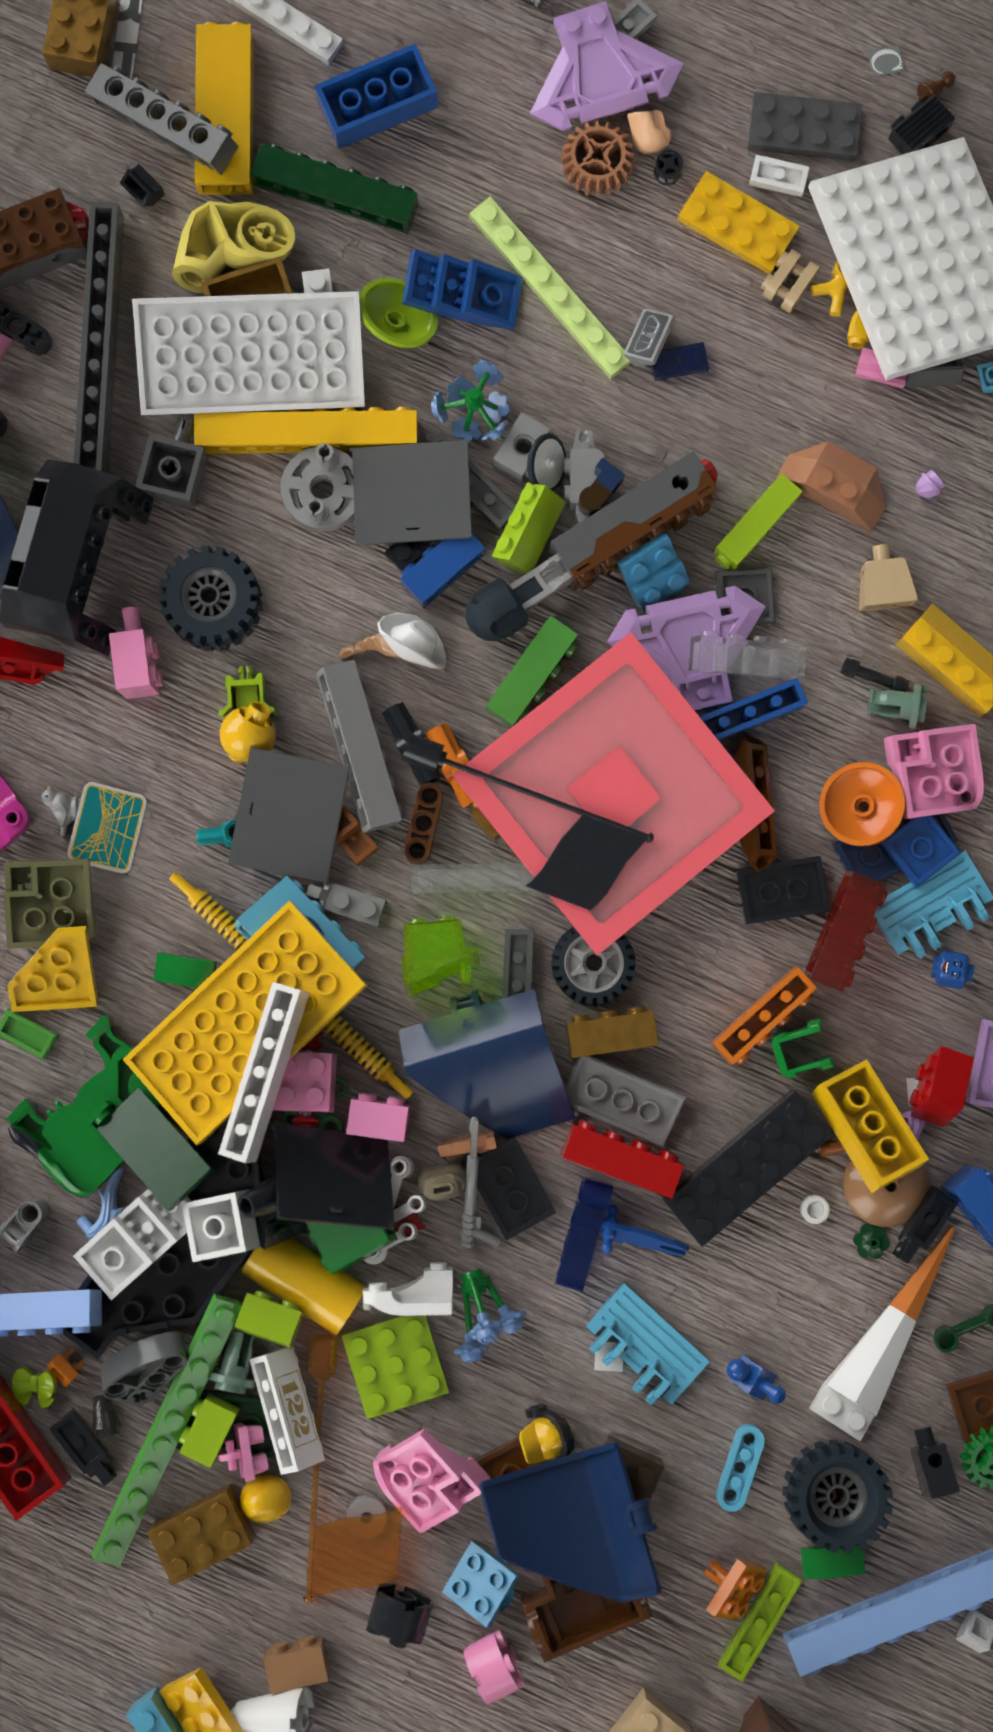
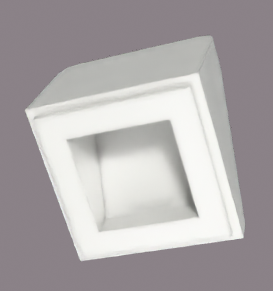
(976, 1631)

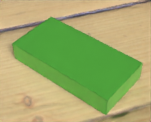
(27, 1034)

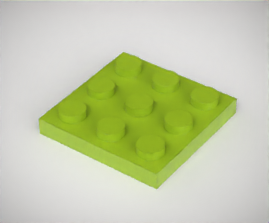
(395, 1364)

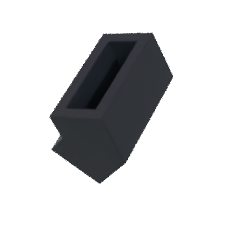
(142, 186)

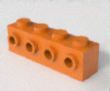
(763, 1015)

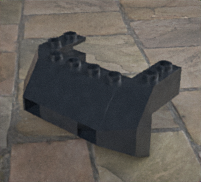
(61, 549)

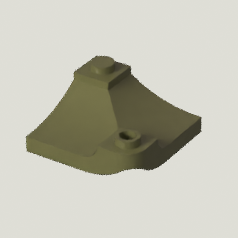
(46, 897)

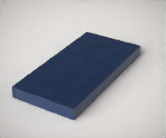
(874, 860)

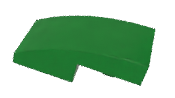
(183, 970)
(822, 1564)

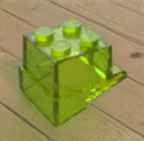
(435, 953)

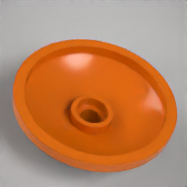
(858, 785)

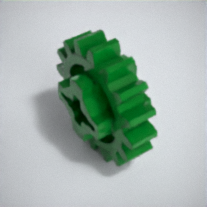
(979, 1459)

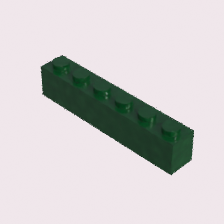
(334, 188)

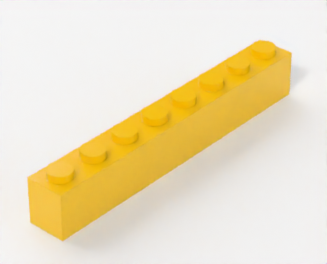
(298, 430)

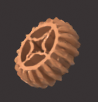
(598, 143)

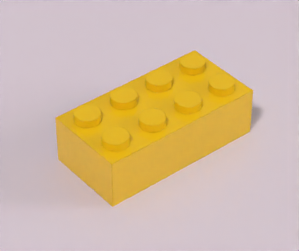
(869, 1126)

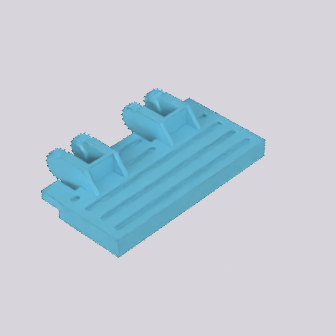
(931, 904)
(648, 1342)

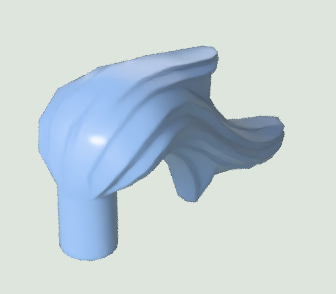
(108, 1208)

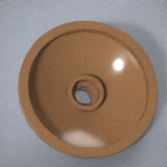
(883, 1206)

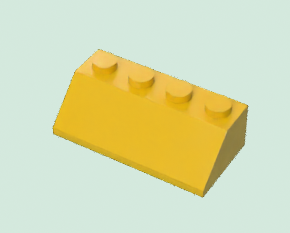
(951, 658)

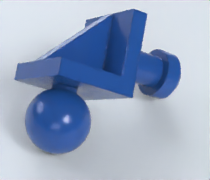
(755, 1379)

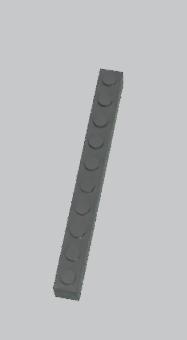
(99, 336)

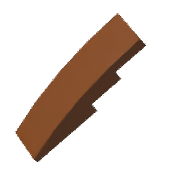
(352, 840)

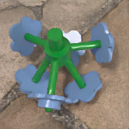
(465, 395)

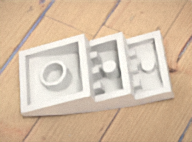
(131, 1243)

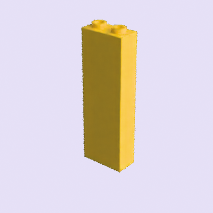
(226, 98)

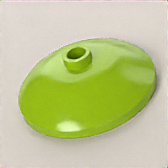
(390, 319)

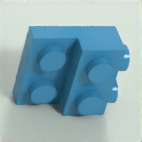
(653, 572)

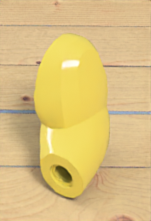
(231, 237)

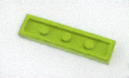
(759, 1622)

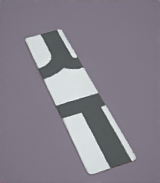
(127, 35)

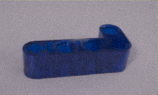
(583, 1233)

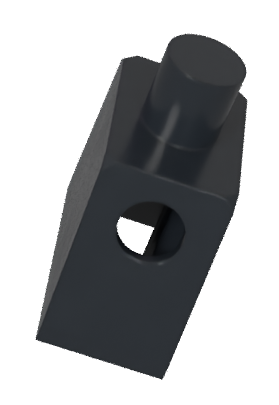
(934, 1478)

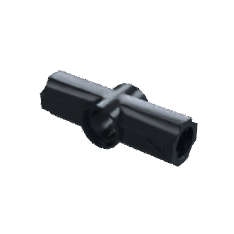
(402, 726)

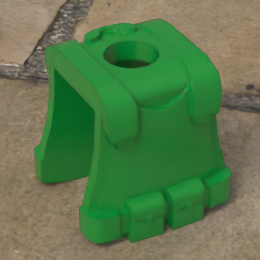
(824, 1063)

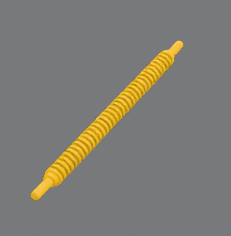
(385, 1072)

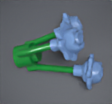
(485, 1330)

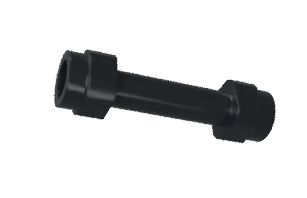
(853, 668)

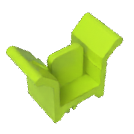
(245, 690)

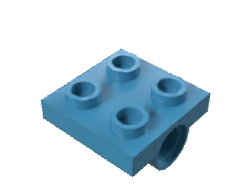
(481, 1584)

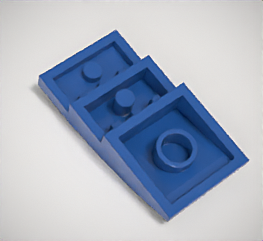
(462, 290)

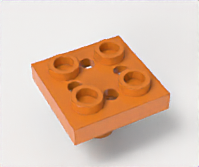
(734, 1587)

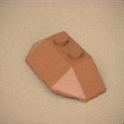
(838, 482)

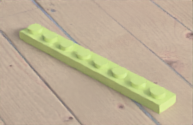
(549, 287)

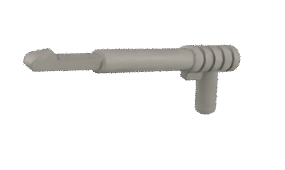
(470, 1220)

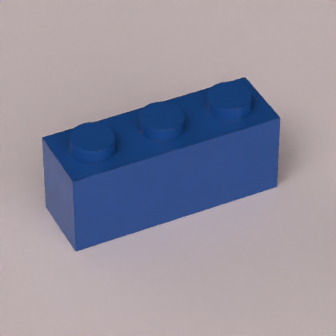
(440, 568)

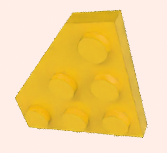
(56, 975)

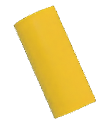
(298, 1276)

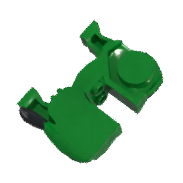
(68, 1140)

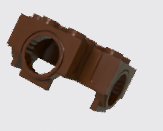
(570, 1618)

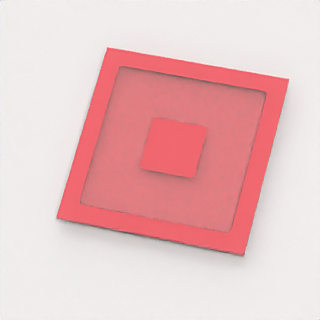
(632, 753)

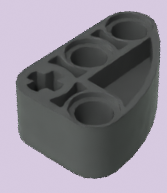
(143, 1368)

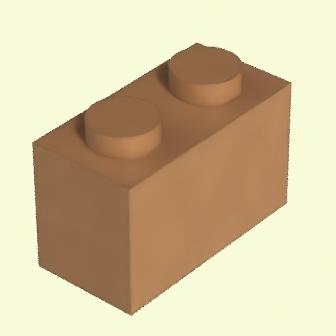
(296, 1664)

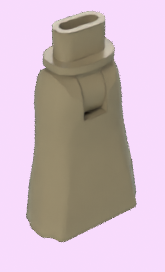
(442, 1180)

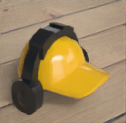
(545, 1437)

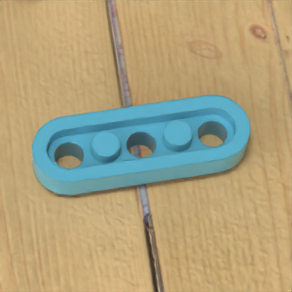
(740, 1480)

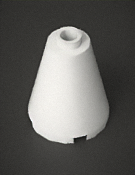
(276, 1712)

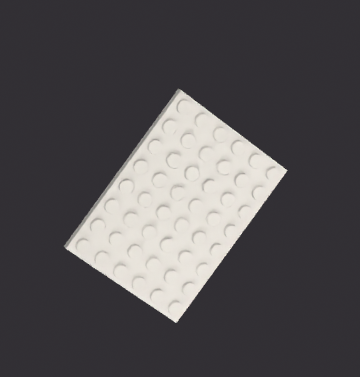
(915, 254)

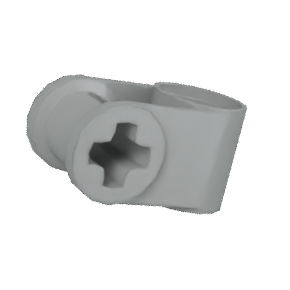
(20, 1226)

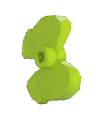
(26, 1382)

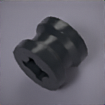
(666, 161)

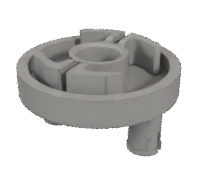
(327, 466)

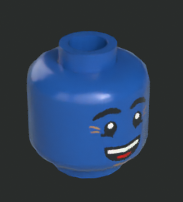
(952, 969)

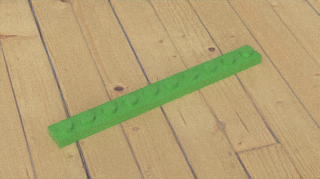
(166, 1430)

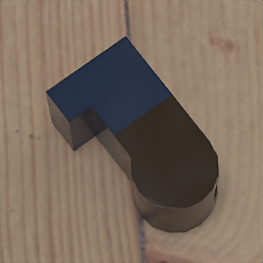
(602, 489)

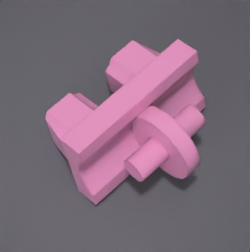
(869, 369)
(248, 1464)

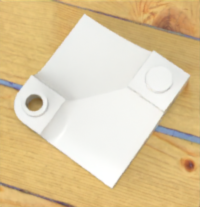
(423, 1296)

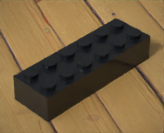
(747, 1167)

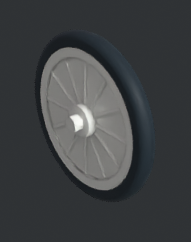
(546, 461)

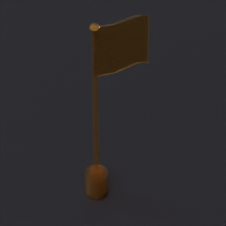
(351, 1549)

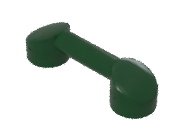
(946, 1337)

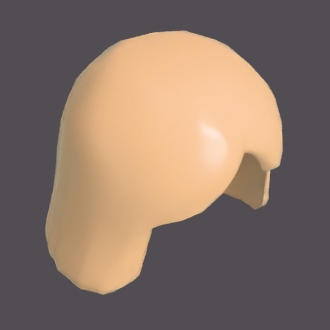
(649, 131)

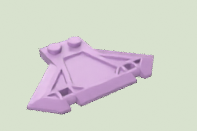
(600, 71)
(670, 635)

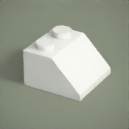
(218, 1227)

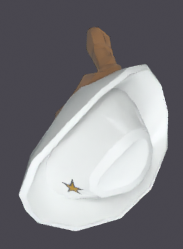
(404, 638)

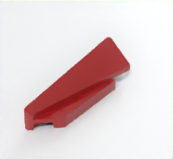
(27, 662)

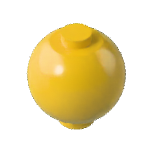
(245, 729)

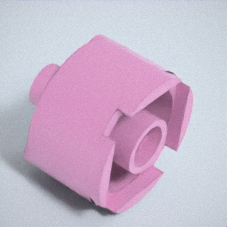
(493, 1667)

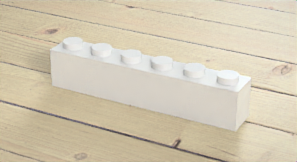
(263, 1073)

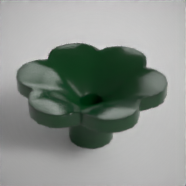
(864, 1241)

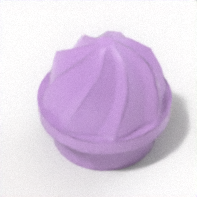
(929, 485)

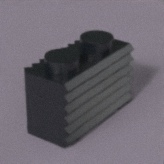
(922, 127)

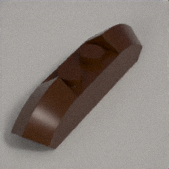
(760, 842)

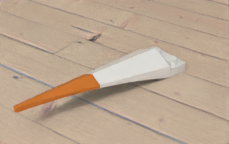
(861, 1380)

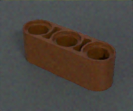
(421, 810)

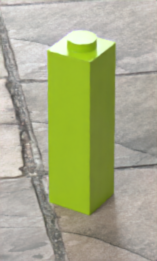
(757, 523)

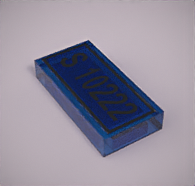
(680, 361)

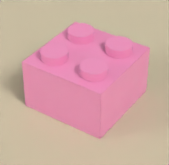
(378, 1118)

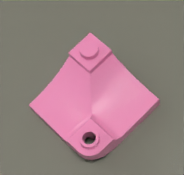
(937, 769)
(427, 1479)

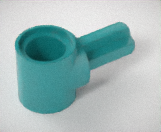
(216, 834)

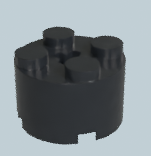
(399, 1615)

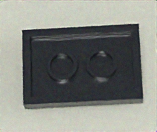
(783, 890)
(512, 1189)

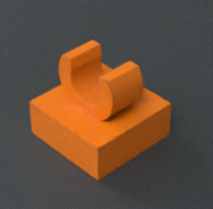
(63, 1370)

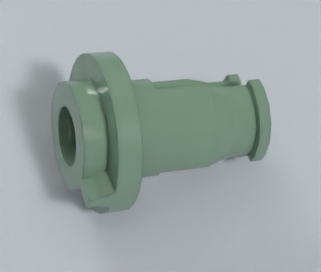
(900, 704)
(235, 1364)

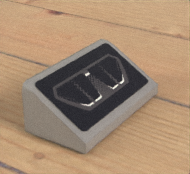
(648, 337)

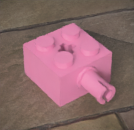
(134, 658)

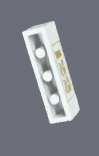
(287, 1410)

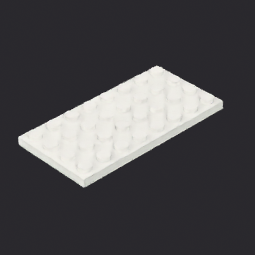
(249, 353)

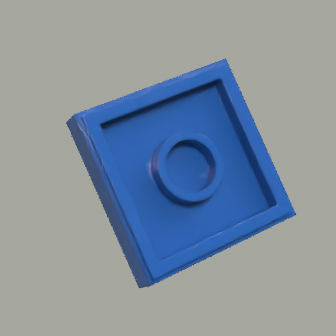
(920, 849)

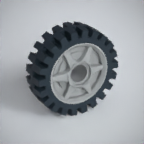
(589, 986)

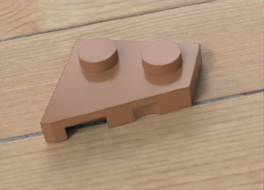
(457, 1147)

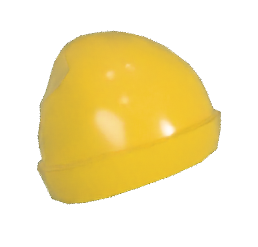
(265, 1498)

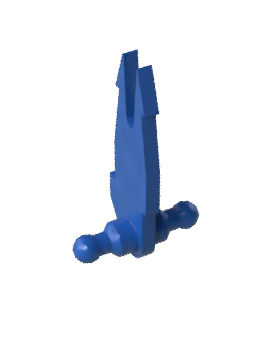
(619, 1233)

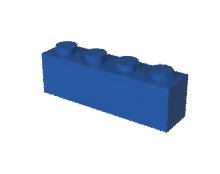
(756, 710)

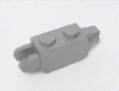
(581, 469)

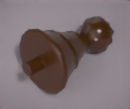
(926, 90)

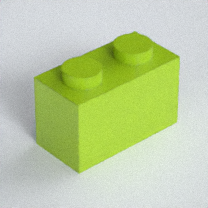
(269, 1319)
(209, 1430)

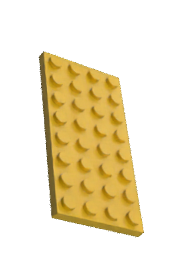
(203, 1046)

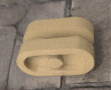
(786, 265)

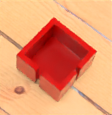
(941, 1086)

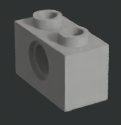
(508, 459)

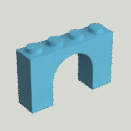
(292, 891)

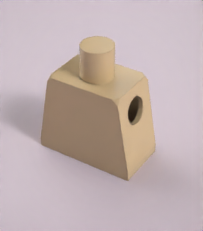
(885, 582)

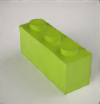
(528, 528)

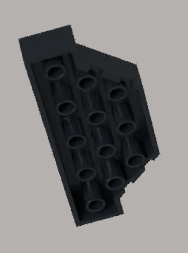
(174, 1287)

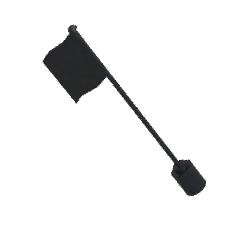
(585, 857)

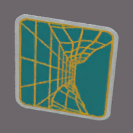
(107, 827)

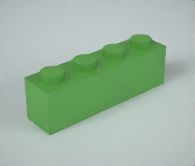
(532, 671)

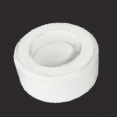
(814, 1209)

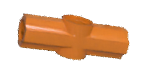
(443, 735)

